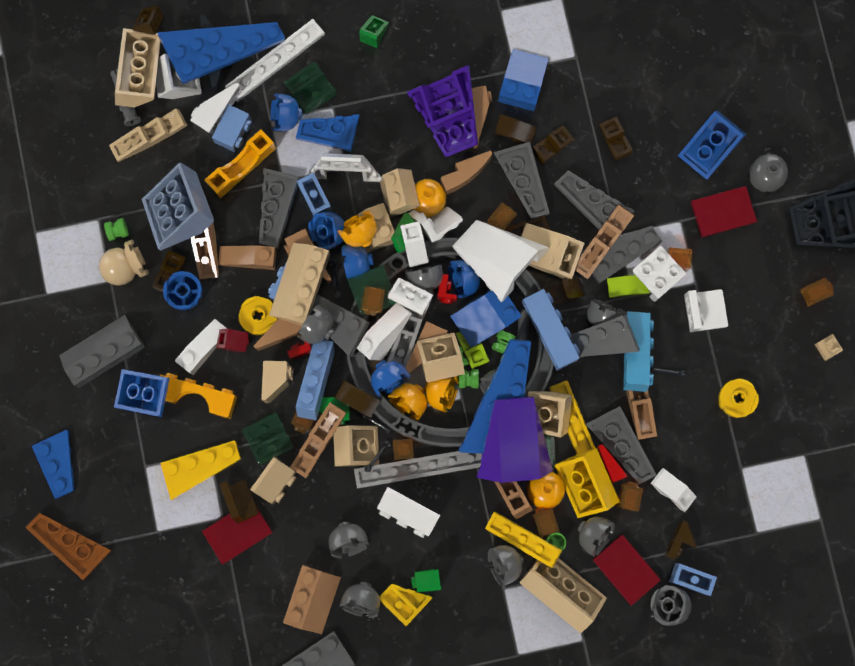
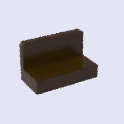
(239, 501)

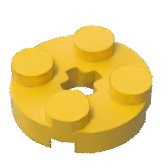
(246, 315)
(748, 394)

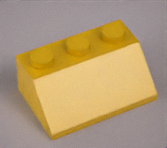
(587, 483)

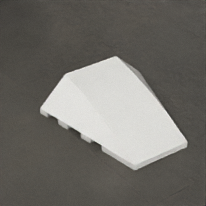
(345, 162)
(497, 255)

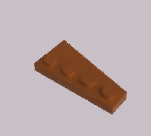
(69, 546)

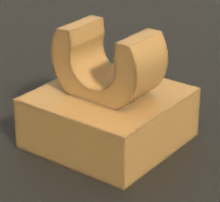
(828, 347)

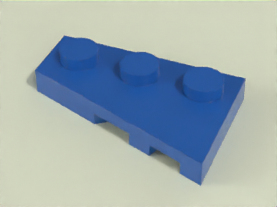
(329, 132)
(55, 461)

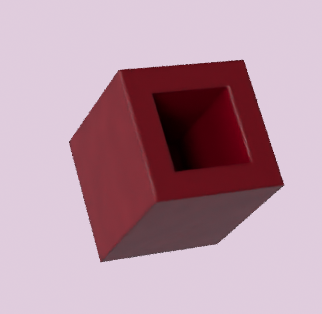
(232, 340)

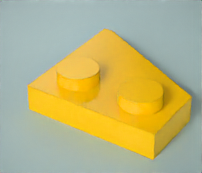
(403, 602)

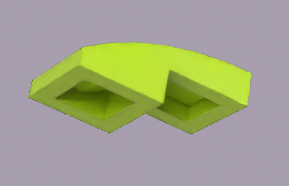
(626, 286)
(476, 355)

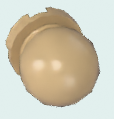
(120, 265)

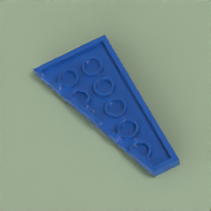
(210, 49)
(506, 384)

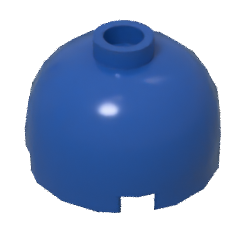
(284, 112)
(324, 229)
(356, 260)
(463, 278)
(182, 290)
(388, 376)

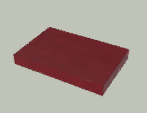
(723, 211)
(231, 539)
(626, 570)

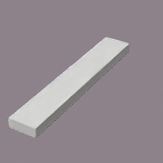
(278, 58)

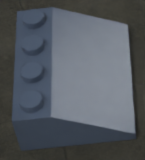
(177, 207)

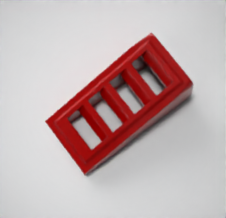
(613, 469)

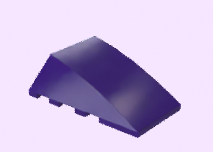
(449, 111)
(514, 443)

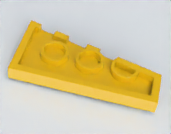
(192, 469)

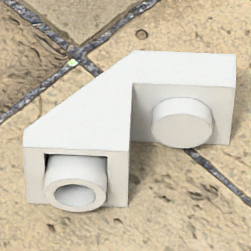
(414, 244)
(674, 489)

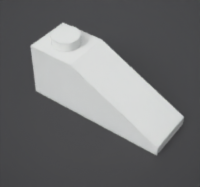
(211, 111)
(384, 333)
(200, 348)

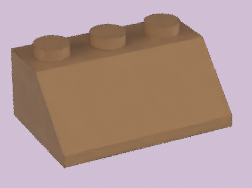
(311, 599)

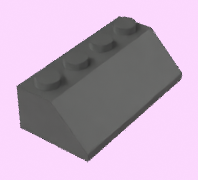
(101, 351)

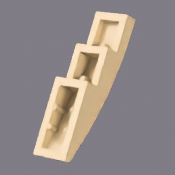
(148, 135)

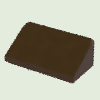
(149, 20)

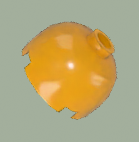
(431, 197)
(359, 230)
(441, 393)
(409, 399)
(546, 491)

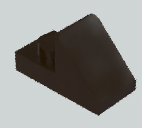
(565, 291)
(681, 535)

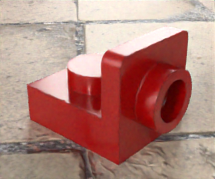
(443, 287)
(298, 351)

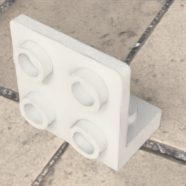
(438, 225)
(659, 272)
(410, 297)
(705, 310)

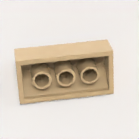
(137, 68)
(300, 283)
(564, 593)

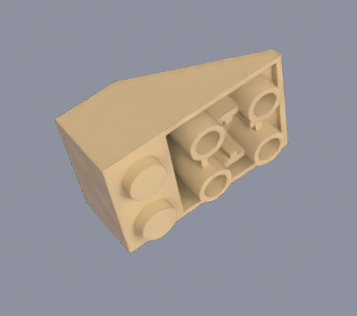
(562, 253)

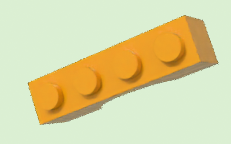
(254, 152)
(219, 402)

